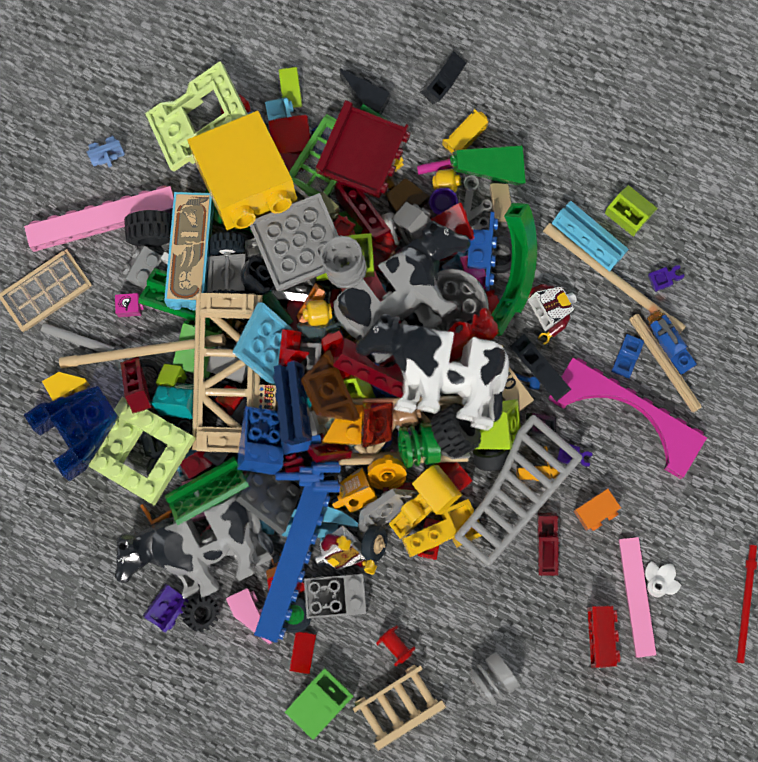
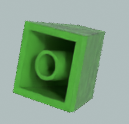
(185, 358)

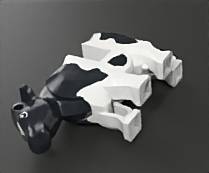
(426, 369)

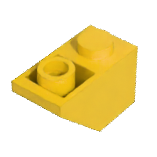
(64, 385)

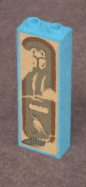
(189, 249)

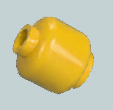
(446, 179)
(317, 312)

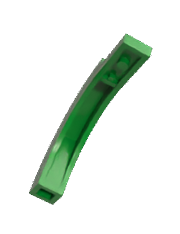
(523, 265)

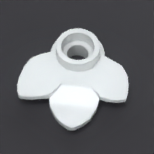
(663, 577)

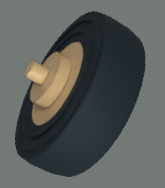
(374, 543)

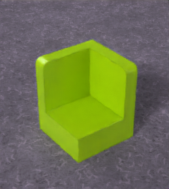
(170, 375)

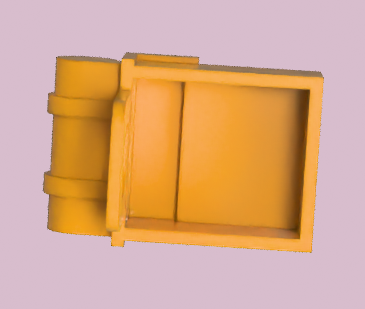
(549, 472)

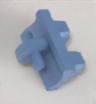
(105, 153)

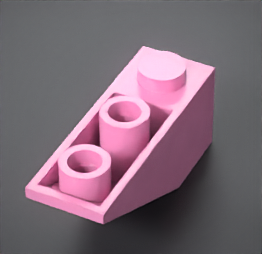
(245, 609)

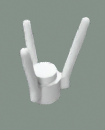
(393, 226)

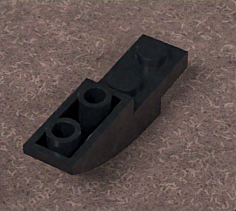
(540, 367)

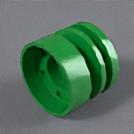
(417, 445)

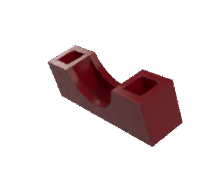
(349, 361)

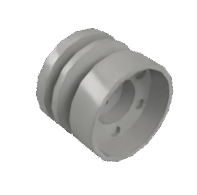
(343, 262)
(494, 678)

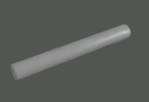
(76, 338)

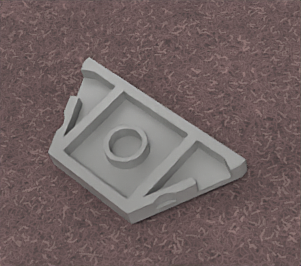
(383, 509)

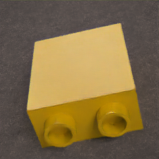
(243, 171)

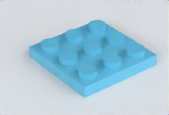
(261, 342)

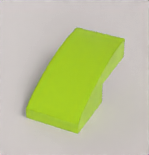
(290, 86)

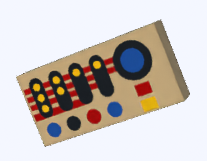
(267, 398)

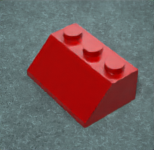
(603, 636)

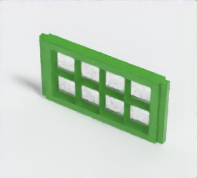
(304, 170)

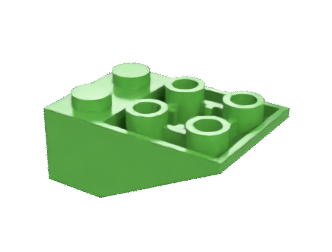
(319, 703)

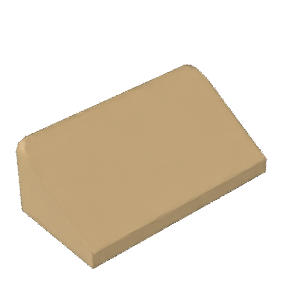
(500, 200)

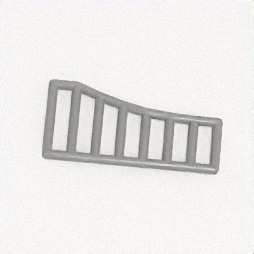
(506, 474)

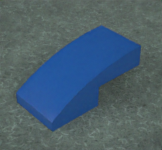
(627, 356)

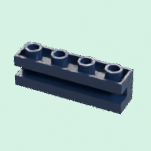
(292, 404)

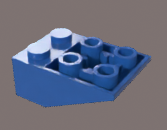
(260, 442)

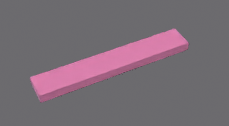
(637, 597)

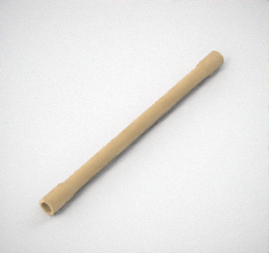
(559, 237)
(75, 360)

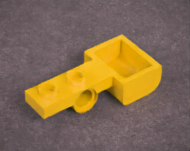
(435, 494)
(443, 531)

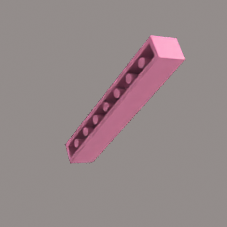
(95, 219)

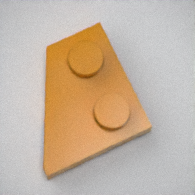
(345, 431)

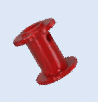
(395, 645)

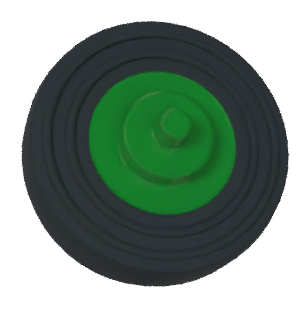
(298, 620)

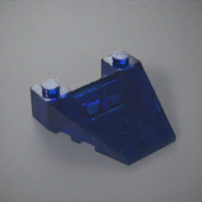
(81, 421)

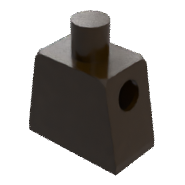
(404, 192)

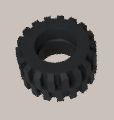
(148, 228)
(454, 434)

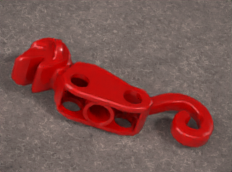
(482, 328)

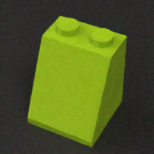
(504, 430)

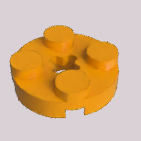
(386, 465)

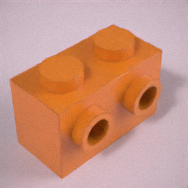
(597, 509)

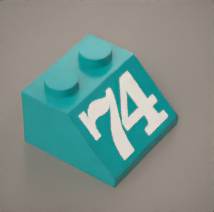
(174, 401)

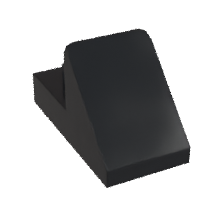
(548, 420)

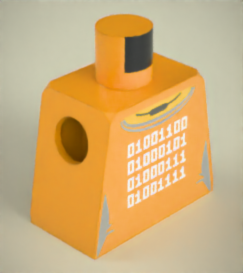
(355, 492)

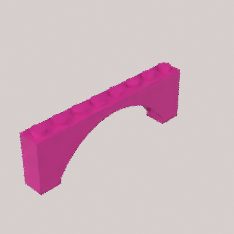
(678, 440)

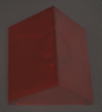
(376, 423)

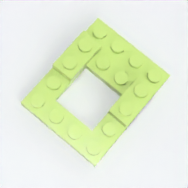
(171, 120)
(122, 439)

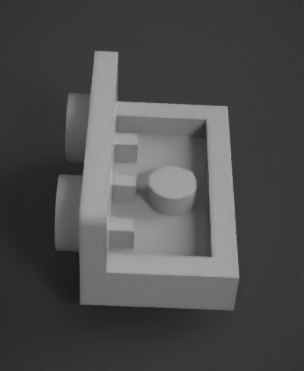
(140, 266)

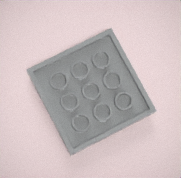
(294, 241)

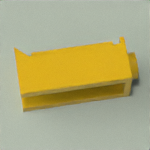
(466, 132)

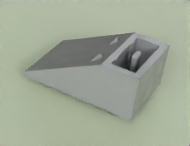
(335, 596)

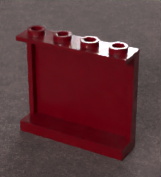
(362, 150)

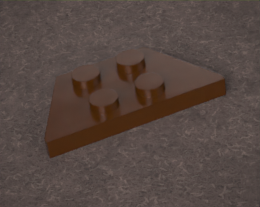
(328, 391)

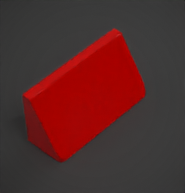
(302, 652)

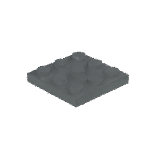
(269, 499)

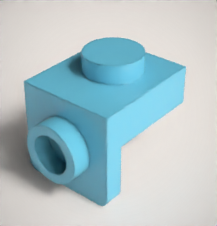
(278, 108)

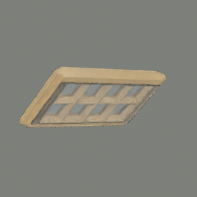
(44, 290)

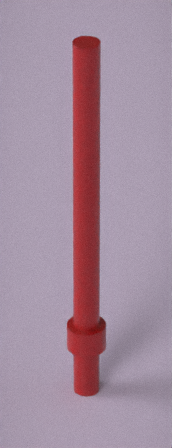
(751, 565)

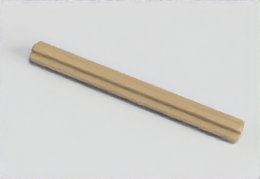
(665, 363)

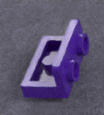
(165, 608)

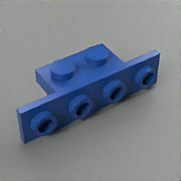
(481, 250)

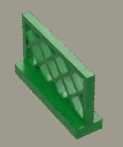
(207, 484)

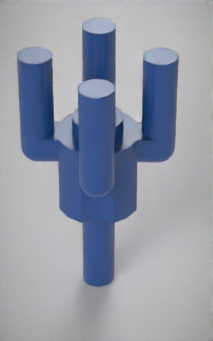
(314, 476)

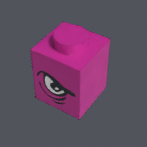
(128, 305)

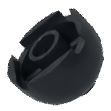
(256, 276)

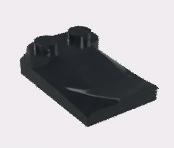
(155, 447)

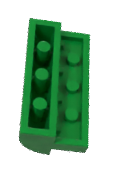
(154, 297)

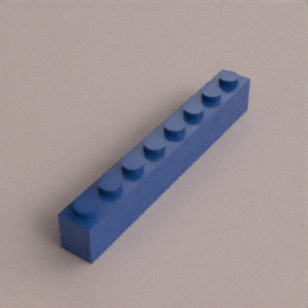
(291, 565)

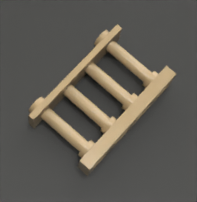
(416, 716)

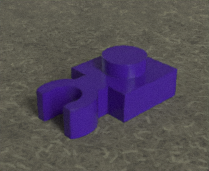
(663, 279)
(565, 458)

